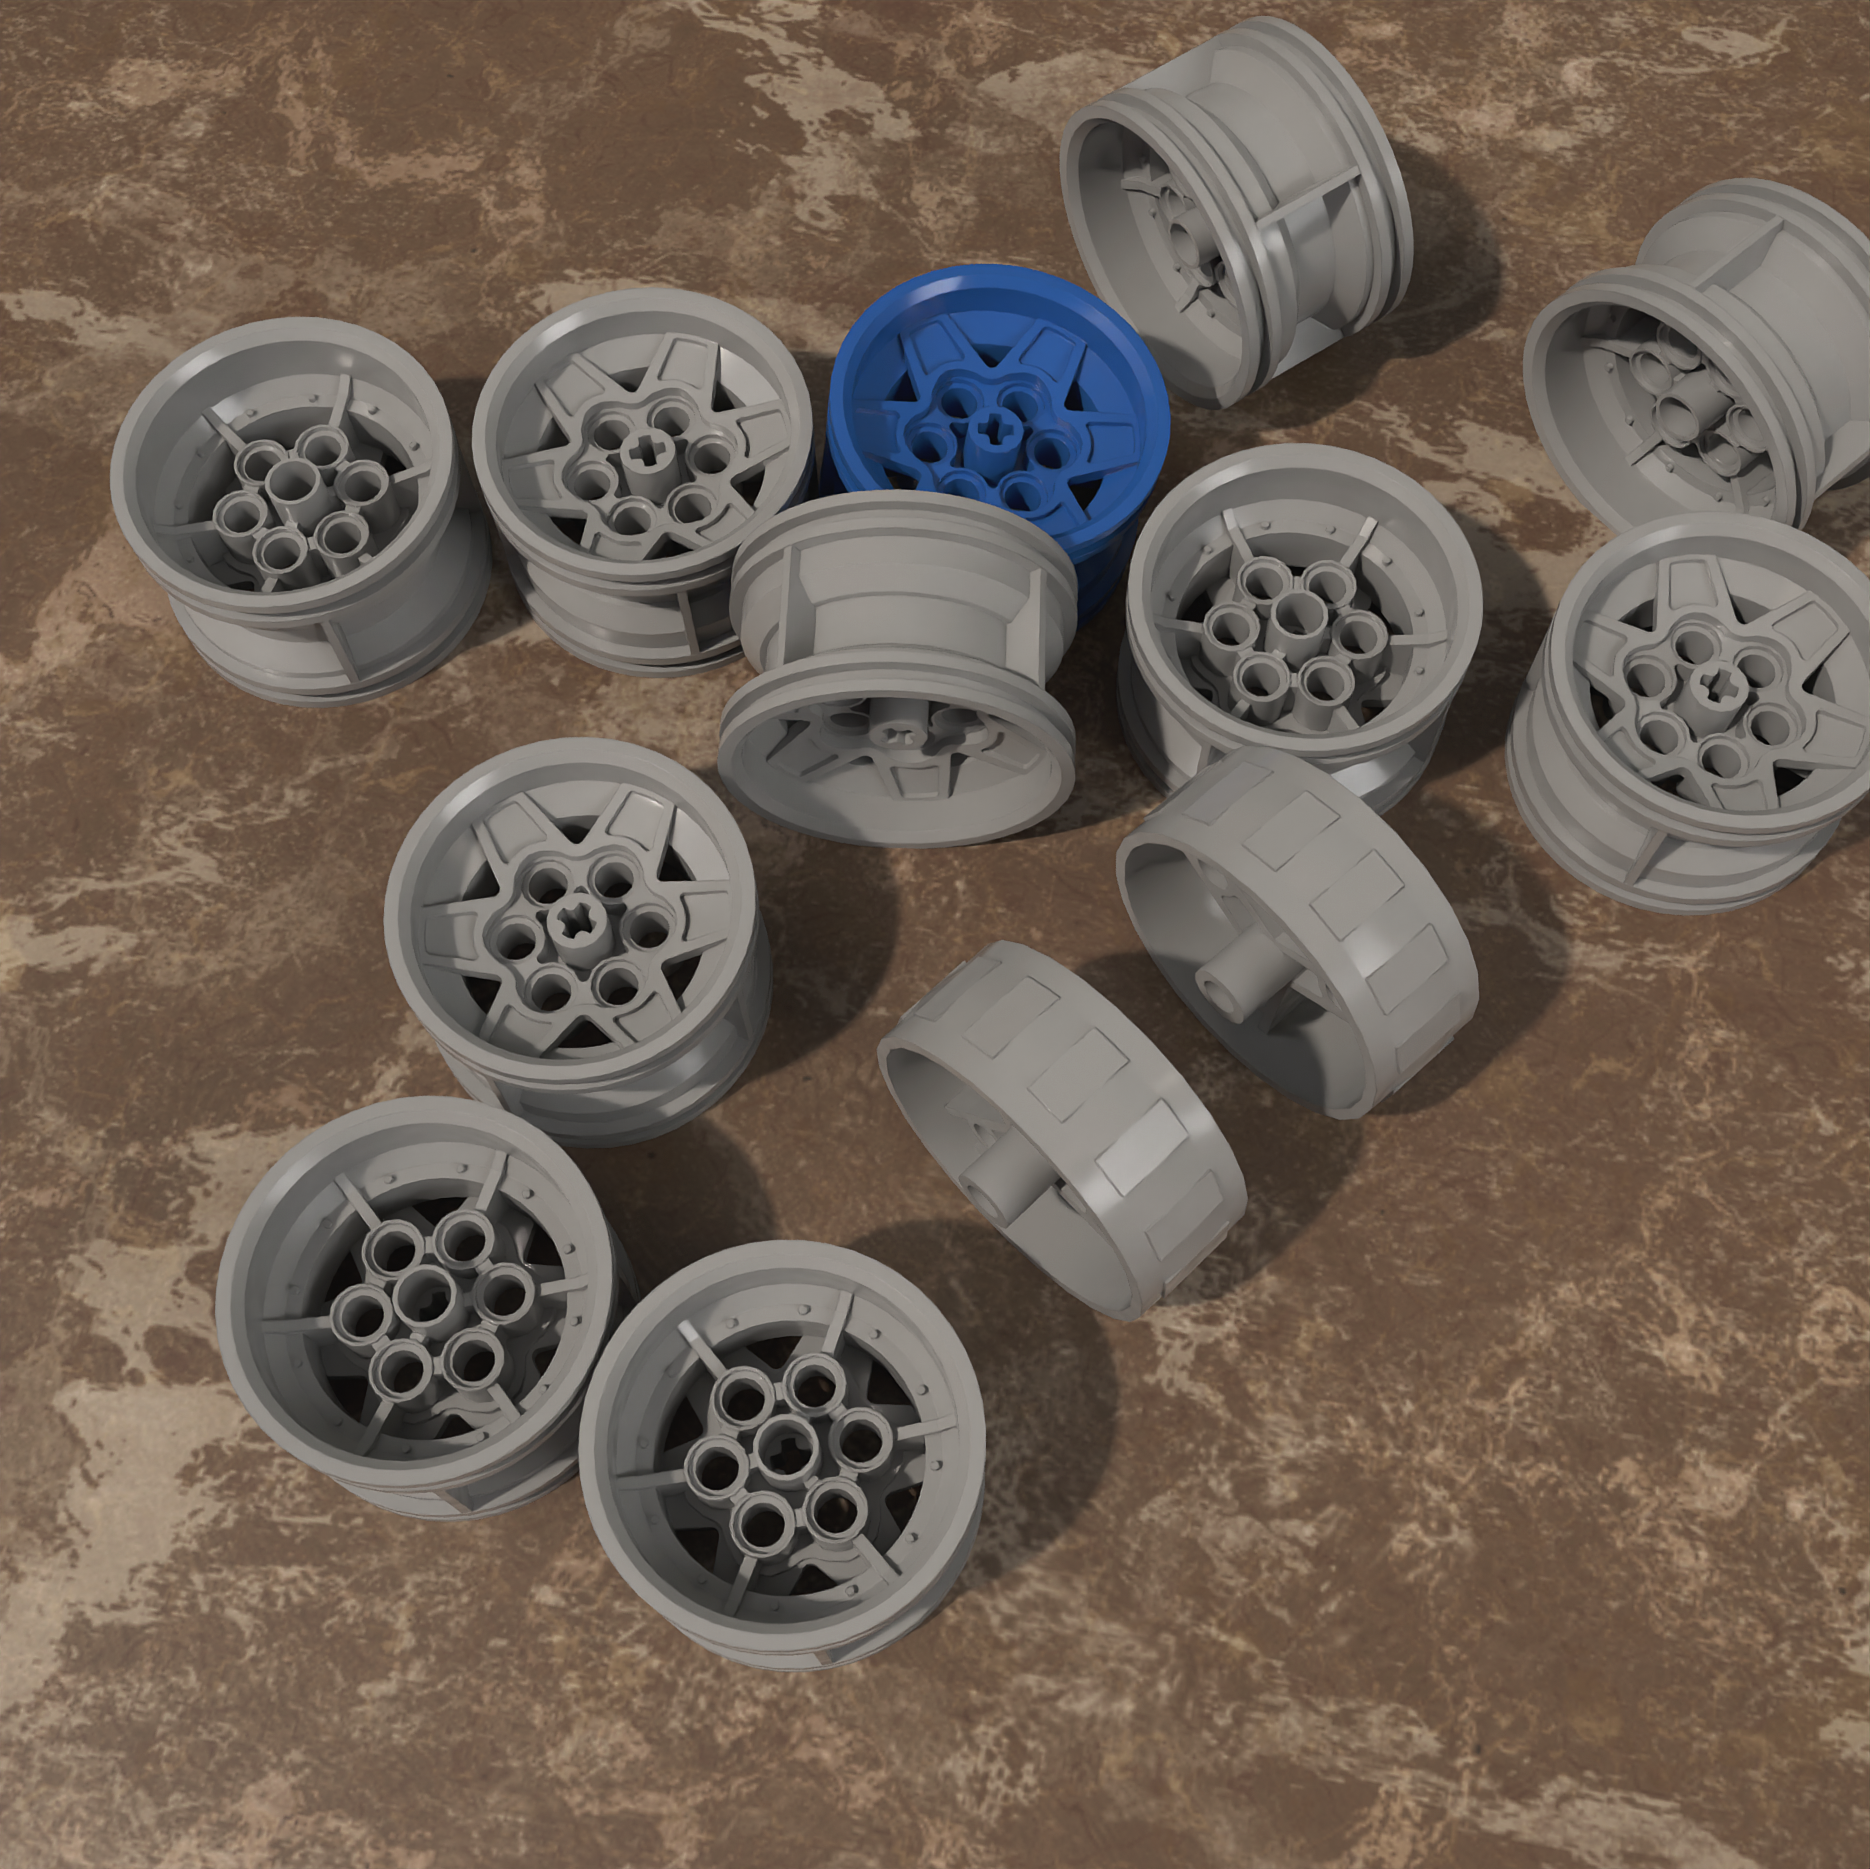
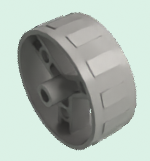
(1299, 930)
(1064, 1127)

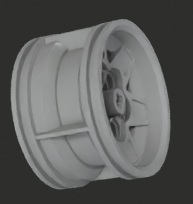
(1238, 208)
(1713, 364)
(630, 377)
(290, 438)
(1362, 541)
(1744, 607)
(900, 671)
(579, 822)
(355, 1194)
(692, 1344)

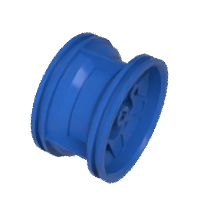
(1037, 383)

